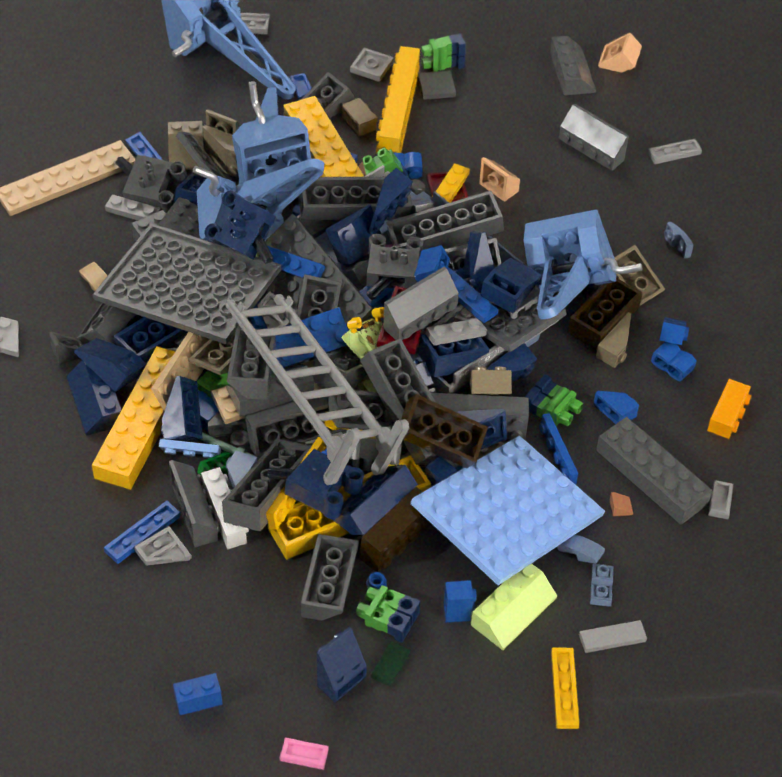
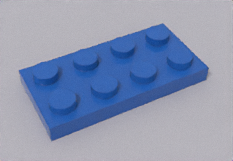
(325, 328)

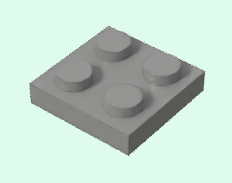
(371, 64)

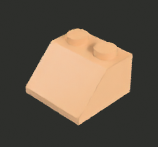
(620, 54)
(498, 179)

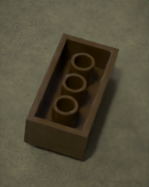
(604, 311)
(443, 431)
(393, 533)

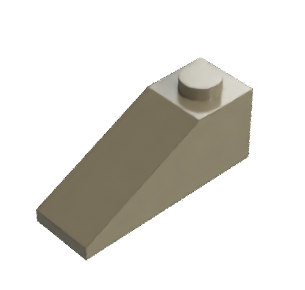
(613, 347)

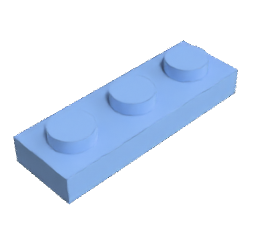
(189, 448)

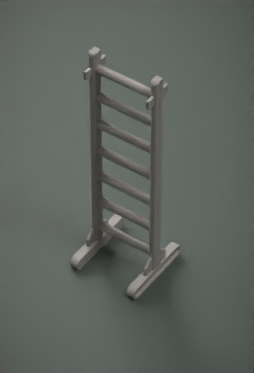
(338, 446)

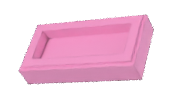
(304, 753)

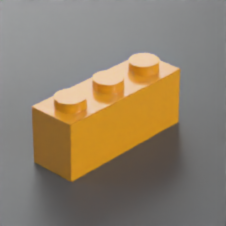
(729, 409)

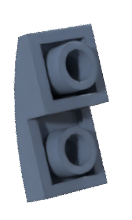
(678, 238)
(585, 549)
(601, 585)

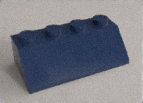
(94, 399)
(376, 499)

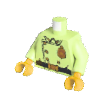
(364, 336)

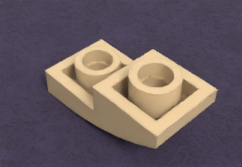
(93, 275)

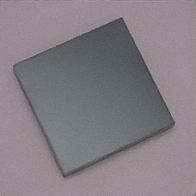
(437, 85)

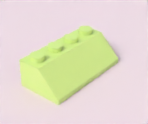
(513, 606)

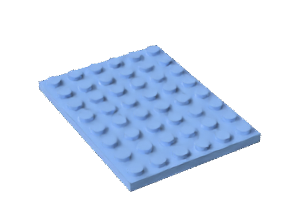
(507, 509)

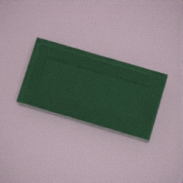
(390, 663)

